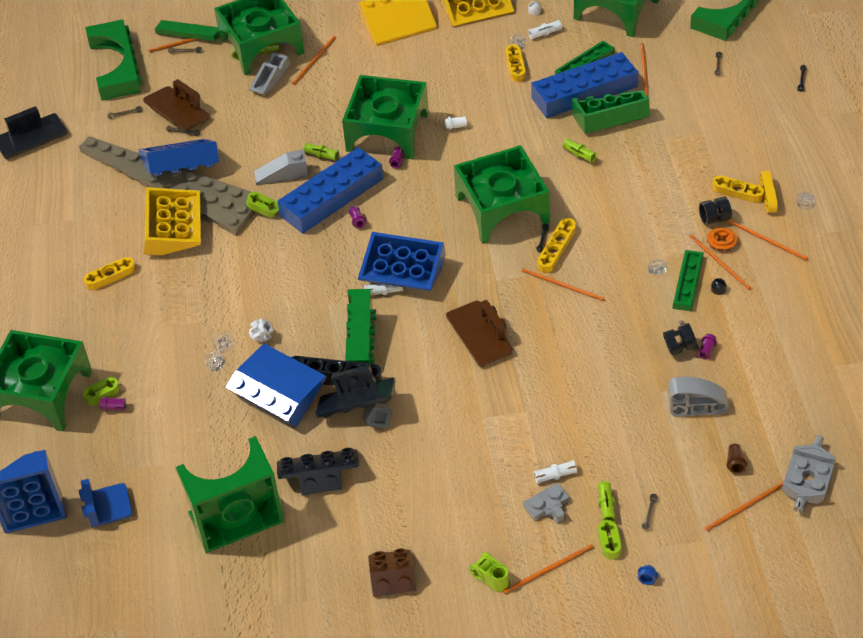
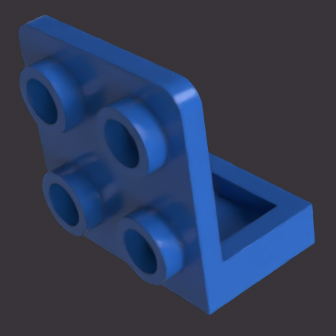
(105, 504)

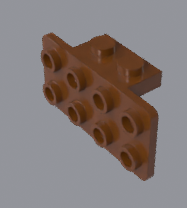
(178, 105)
(480, 331)

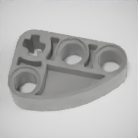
(696, 397)

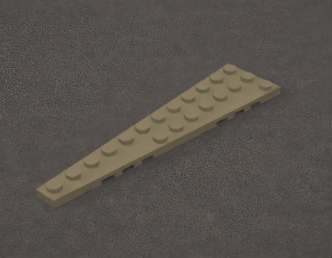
(218, 200)

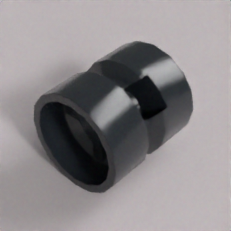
(715, 210)
(686, 336)

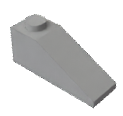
(285, 167)

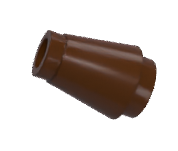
(736, 460)

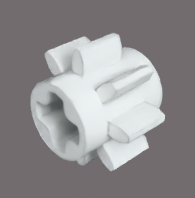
(261, 330)

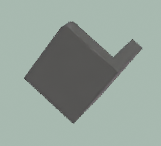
(378, 415)

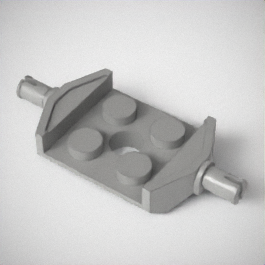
(810, 461)

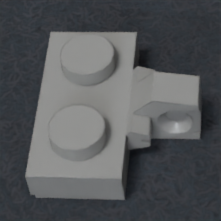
(547, 503)

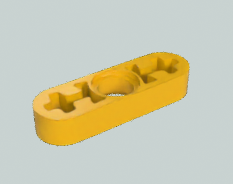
(515, 67)
(745, 186)
(769, 196)
(105, 280)

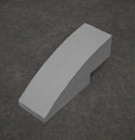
(270, 73)

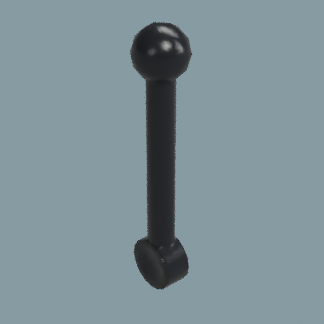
(800, 88)
(545, 227)

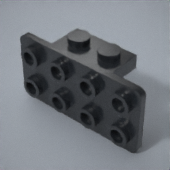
(29, 131)
(355, 390)
(318, 472)

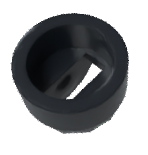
(718, 286)

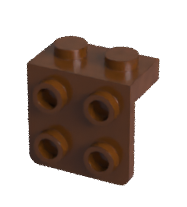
(391, 572)

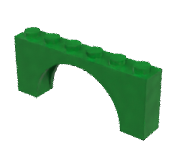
(721, 22)
(124, 78)

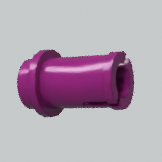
(396, 159)
(357, 219)
(706, 348)
(112, 404)

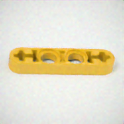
(560, 246)

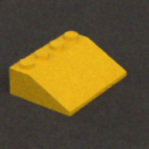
(469, 11)
(395, 19)
(171, 220)

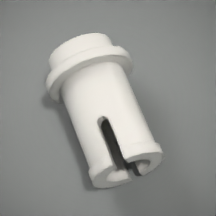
(455, 122)

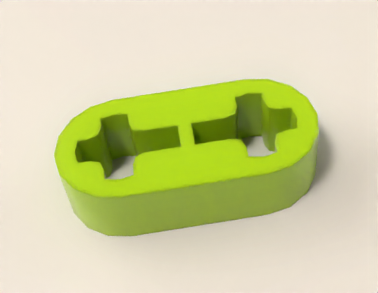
(262, 204)
(101, 390)
(605, 540)

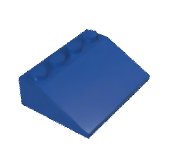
(179, 155)
(402, 261)
(277, 384)
(29, 493)

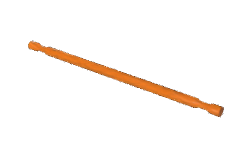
(172, 44)
(313, 60)
(644, 69)
(768, 240)
(720, 262)
(562, 284)
(744, 506)
(548, 568)

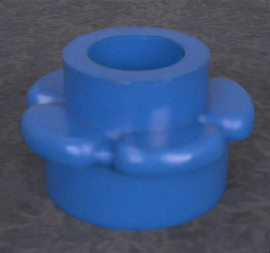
(647, 574)

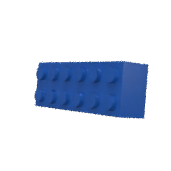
(596, 79)
(330, 190)

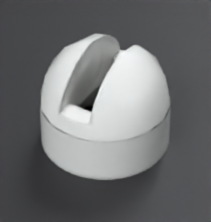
(534, 8)

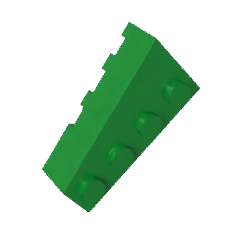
(610, 110)
(360, 326)

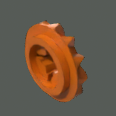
(722, 233)

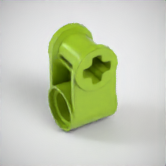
(488, 570)

